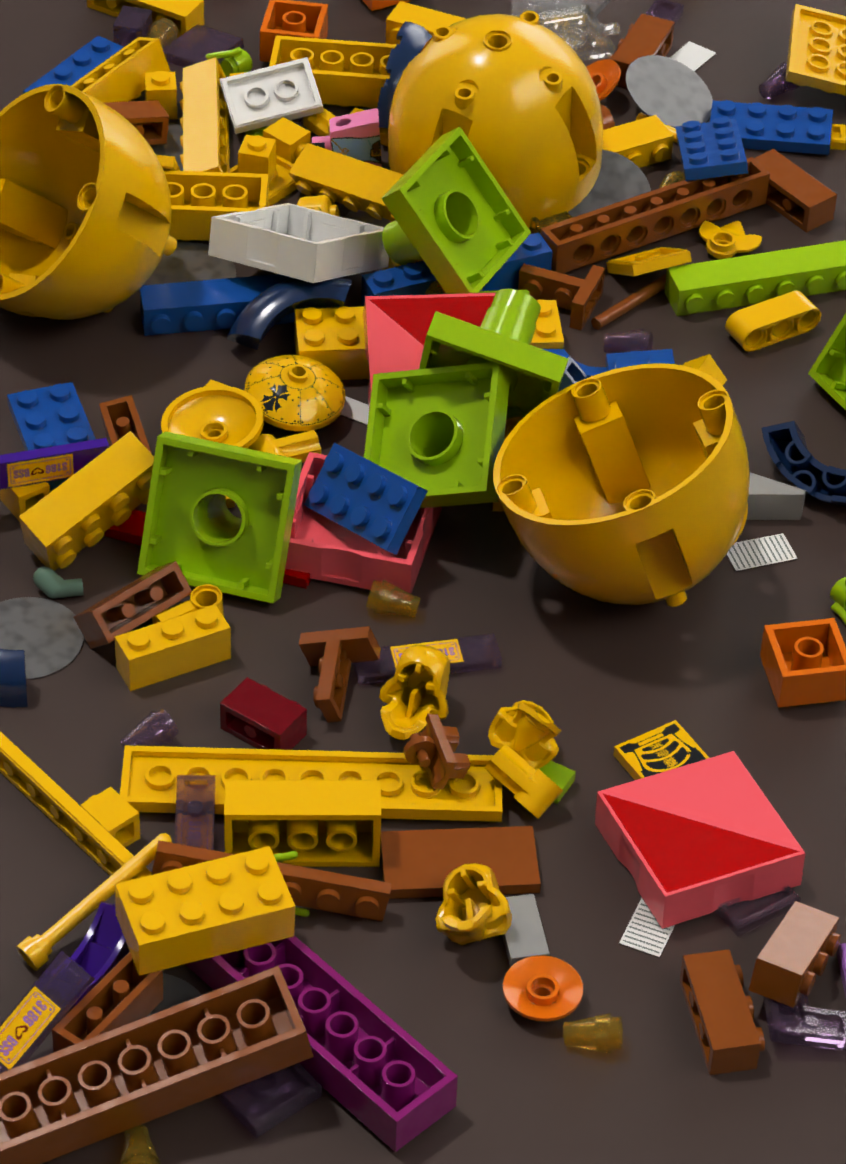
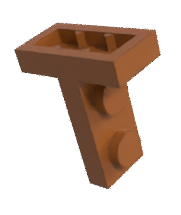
(568, 291)
(334, 654)

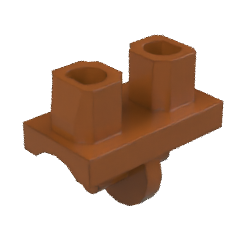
(435, 750)

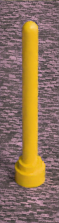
(36, 949)

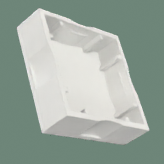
(298, 242)

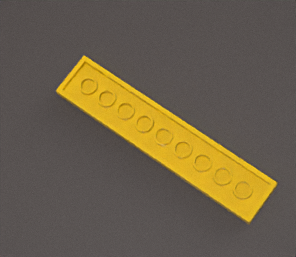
(406, 790)

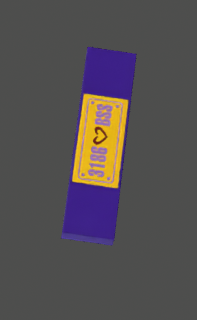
(48, 463)

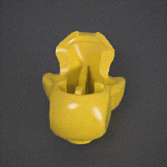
(415, 691)
(526, 731)
(472, 905)

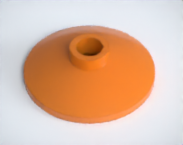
(605, 76)
(542, 988)

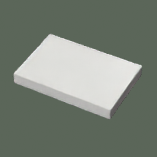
(271, 93)

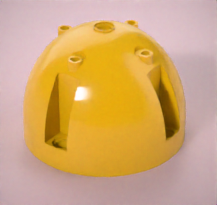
(516, 99)
(77, 206)
(628, 482)

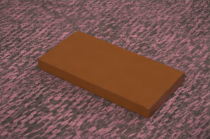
(421, 859)

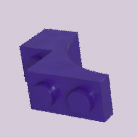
(102, 946)

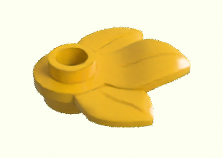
(727, 240)

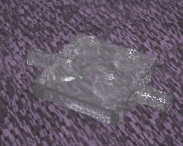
(581, 31)

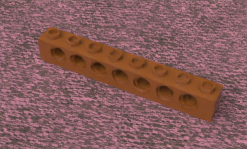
(653, 217)

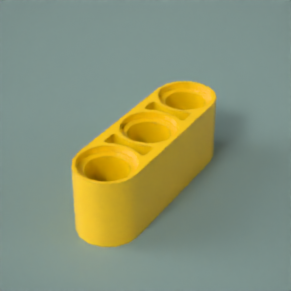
(773, 321)

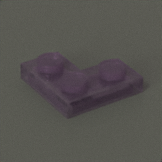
(806, 1024)

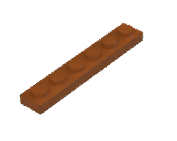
(306, 885)

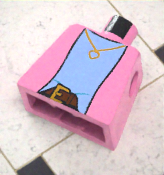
(354, 136)

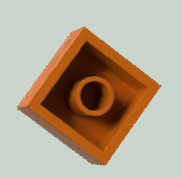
(292, 20)
(805, 662)

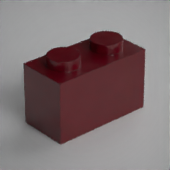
(263, 717)

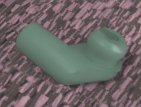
(55, 586)

